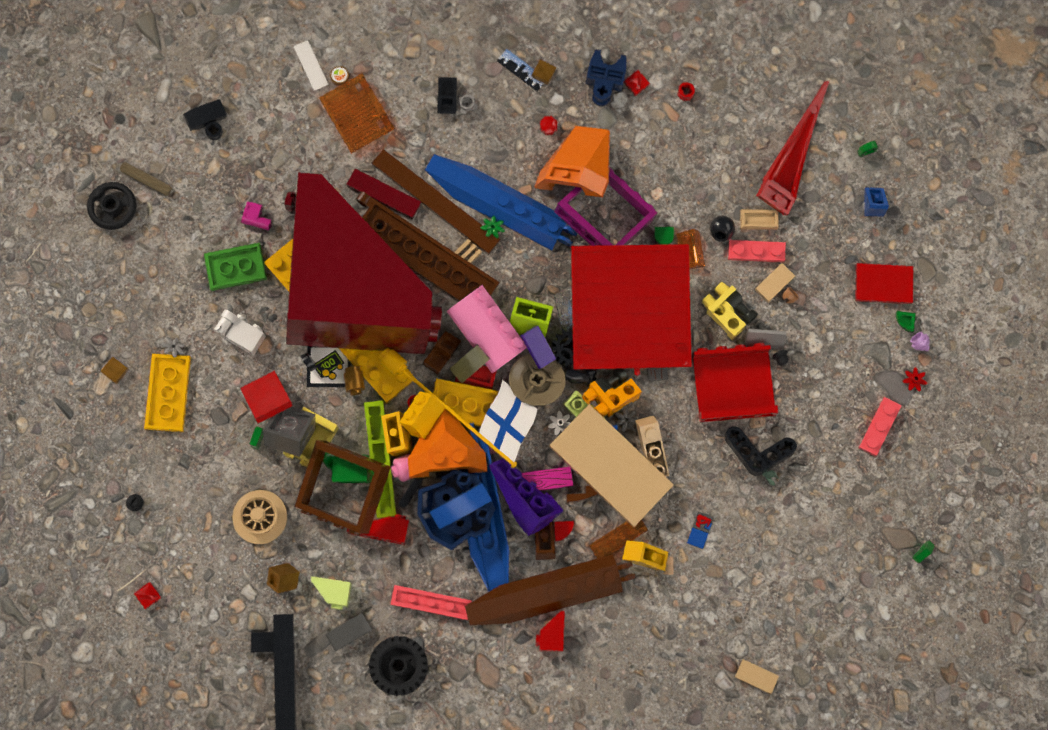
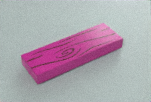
(550, 478)

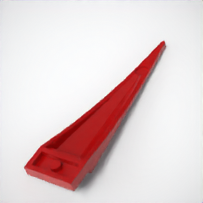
(783, 177)

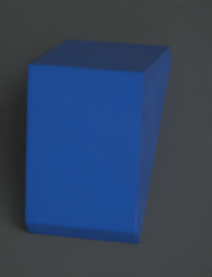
(875, 202)

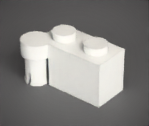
(240, 333)

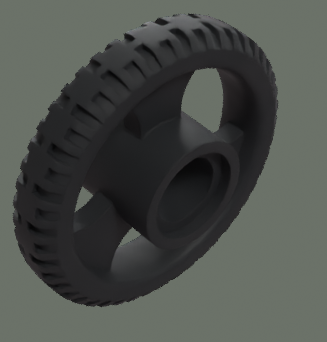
(107, 221)

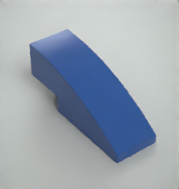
(460, 506)

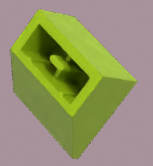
(529, 314)

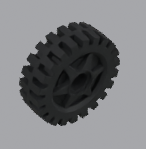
(398, 649)

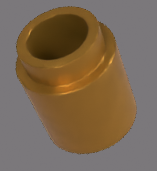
(354, 380)

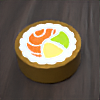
(339, 75)

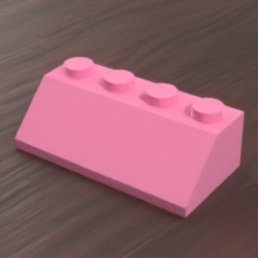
(488, 327)

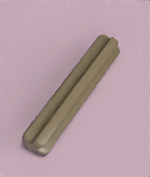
(145, 178)

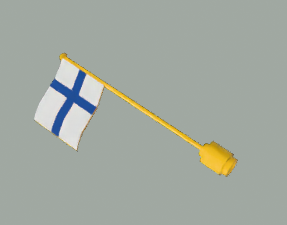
(504, 423)

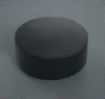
(307, 359)

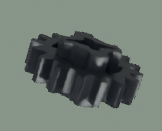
(564, 348)

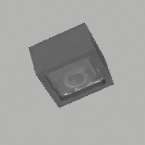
(289, 430)

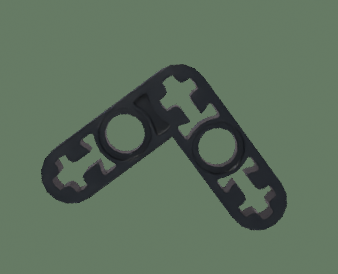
(759, 458)

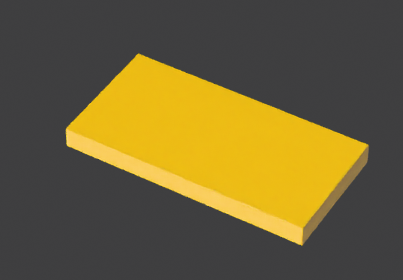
(167, 393)
(466, 400)

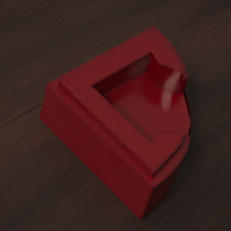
(290, 200)

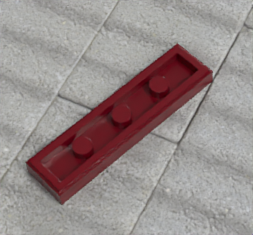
(384, 193)

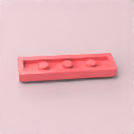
(429, 602)

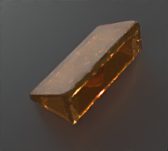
(692, 237)

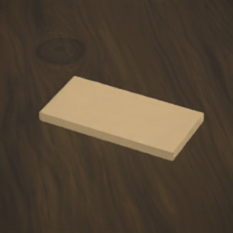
(611, 465)

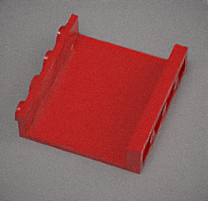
(734, 383)

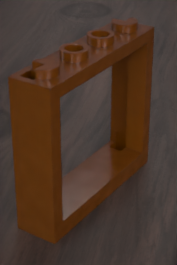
(373, 496)

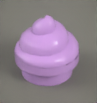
(920, 341)

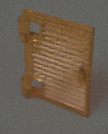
(356, 113)

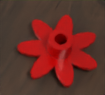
(912, 381)

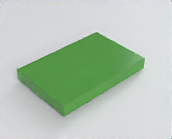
(235, 266)

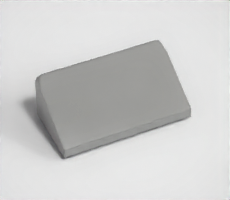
(770, 337)

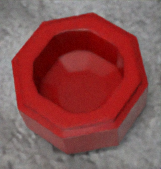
(548, 125)

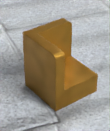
(283, 578)

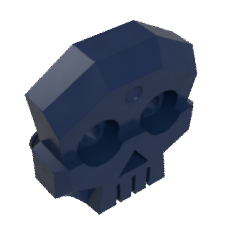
(431, 497)

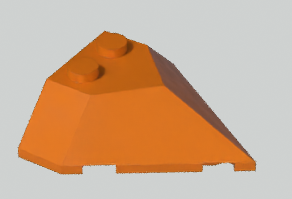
(446, 448)

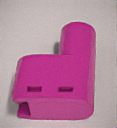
(252, 216)

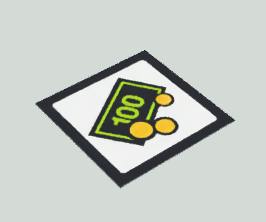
(330, 367)

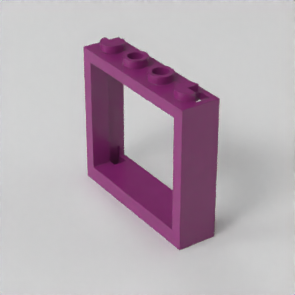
(587, 231)

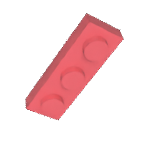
(756, 251)
(879, 426)

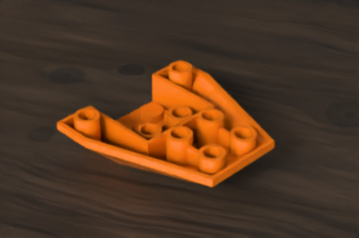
(579, 162)

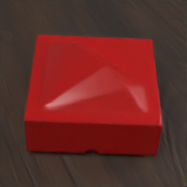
(636, 83)
(147, 595)

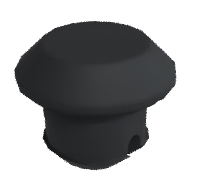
(781, 357)
(134, 502)

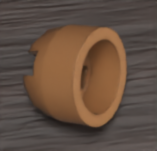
(791, 295)

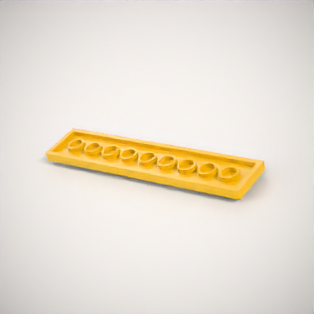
(374, 372)

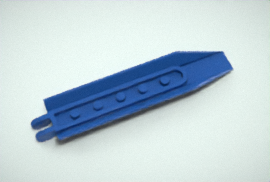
(499, 200)
(491, 549)

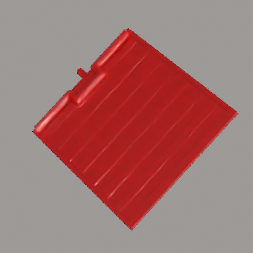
(631, 306)

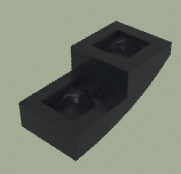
(447, 95)
(202, 115)

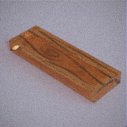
(617, 538)

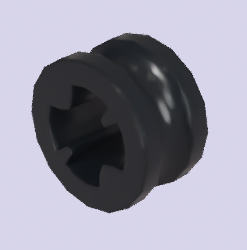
(209, 126)

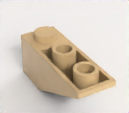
(652, 443)

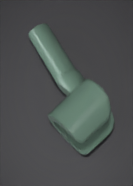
(769, 475)

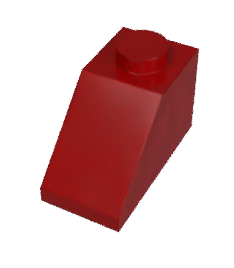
(552, 635)

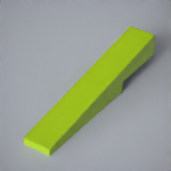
(378, 451)

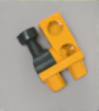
(611, 399)

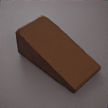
(545, 543)

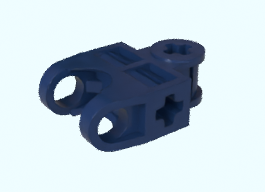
(605, 77)

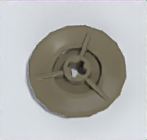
(527, 390)

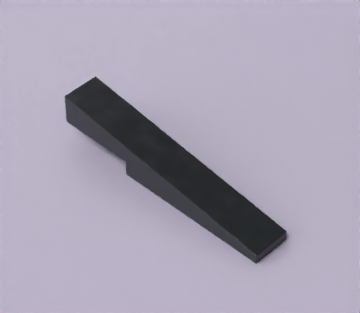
(284, 672)

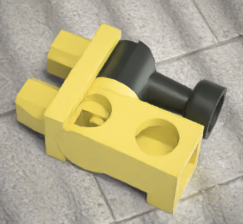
(723, 310)

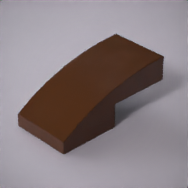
(441, 352)
(588, 493)

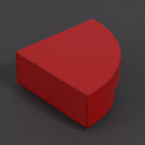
(562, 529)

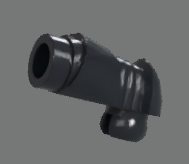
(577, 377)

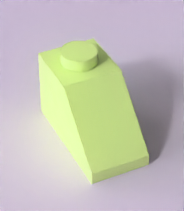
(333, 591)

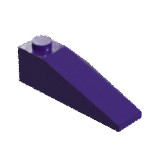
(528, 504)

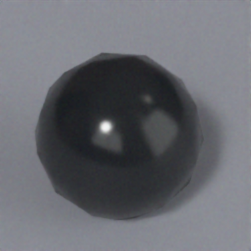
(722, 228)

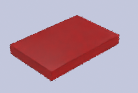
(884, 283)
(266, 397)

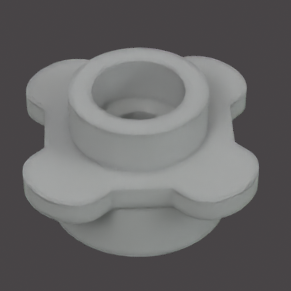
(467, 99)

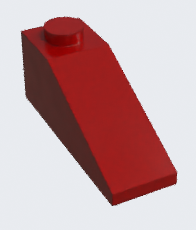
(389, 529)

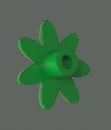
(492, 227)

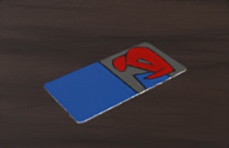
(700, 530)

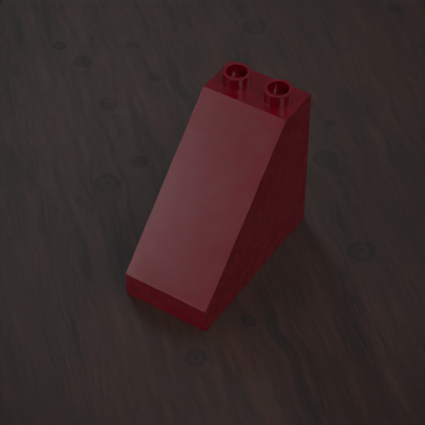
(349, 282)

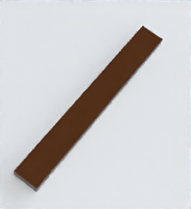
(435, 201)

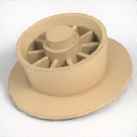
(259, 517)

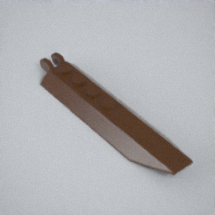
(549, 592)

